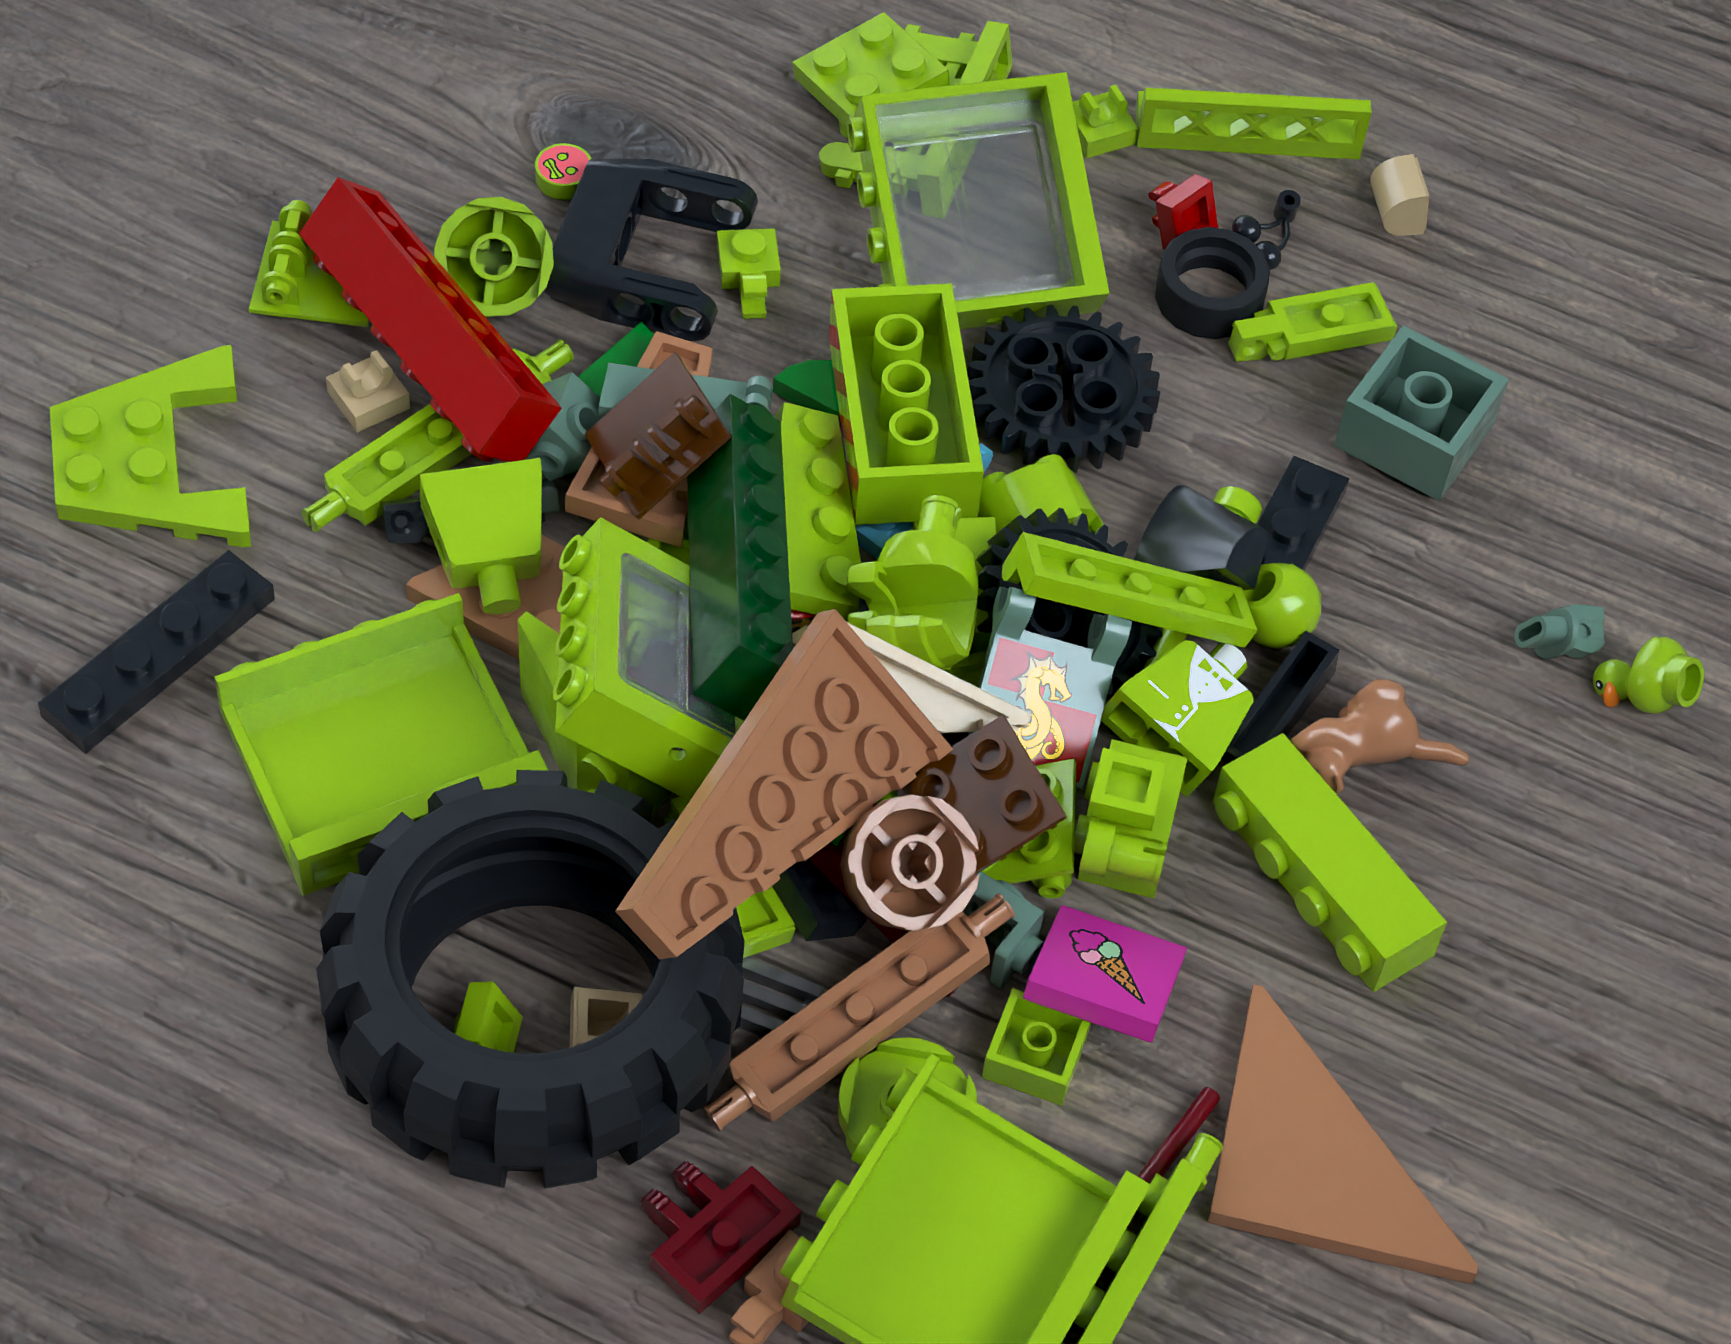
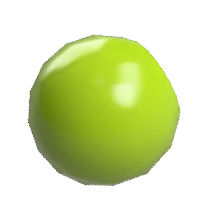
(1283, 605)

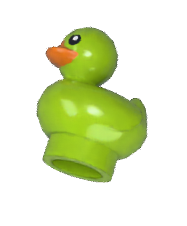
(1656, 680)

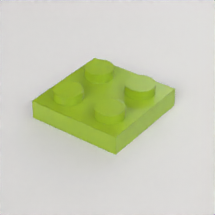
(865, 62)

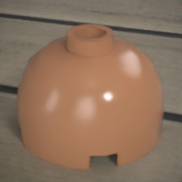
(910, 863)

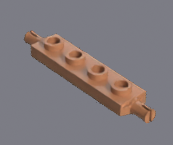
(857, 1015)

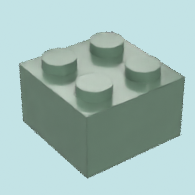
(1421, 412)

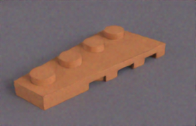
(592, 500)

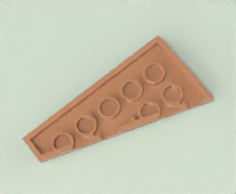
(793, 778)

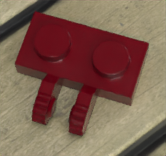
(723, 1238)

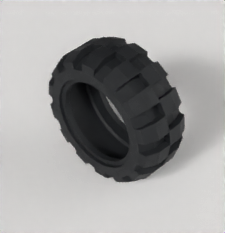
(501, 1107)

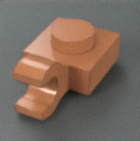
(766, 1287)

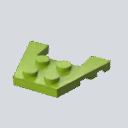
(120, 453)

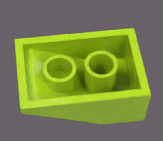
(581, 765)

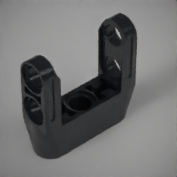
(602, 225)

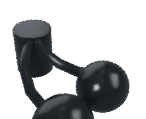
(1284, 212)

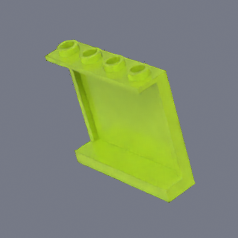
(367, 730)
(956, 1230)

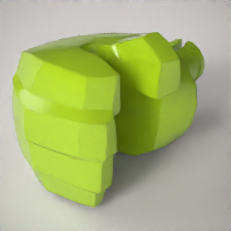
(921, 588)

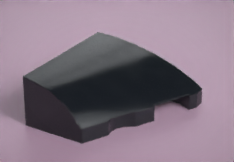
(1203, 540)

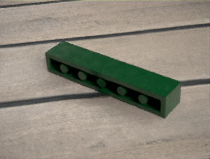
(739, 562)

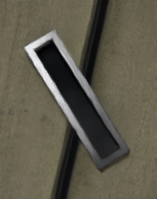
(1286, 695)

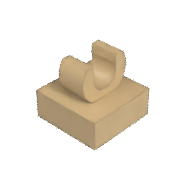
(368, 392)

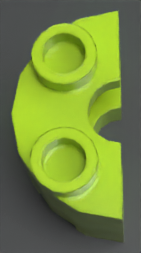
(1036, 486)

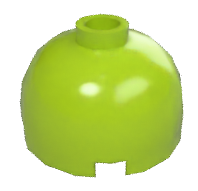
(496, 254)

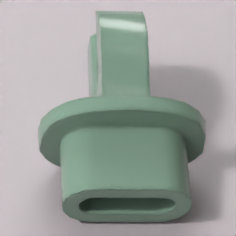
(1565, 630)

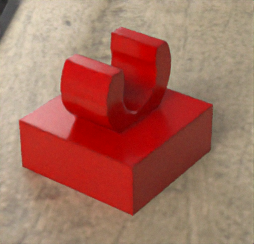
(1183, 207)

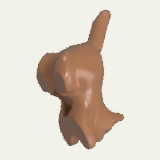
(1370, 731)

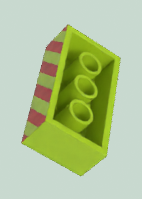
(903, 401)

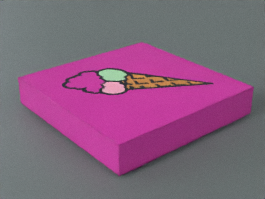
(1105, 973)

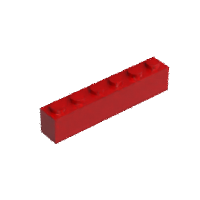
(429, 323)

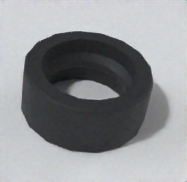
(1215, 250)

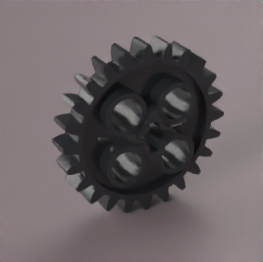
(1102, 377)
(1055, 618)

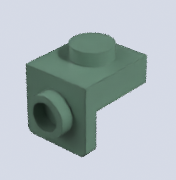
(1017, 938)

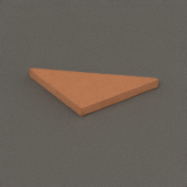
(1312, 1167)

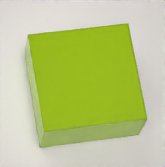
(1035, 1049)

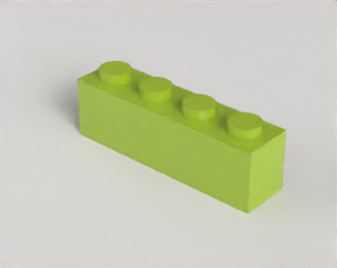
(1328, 863)

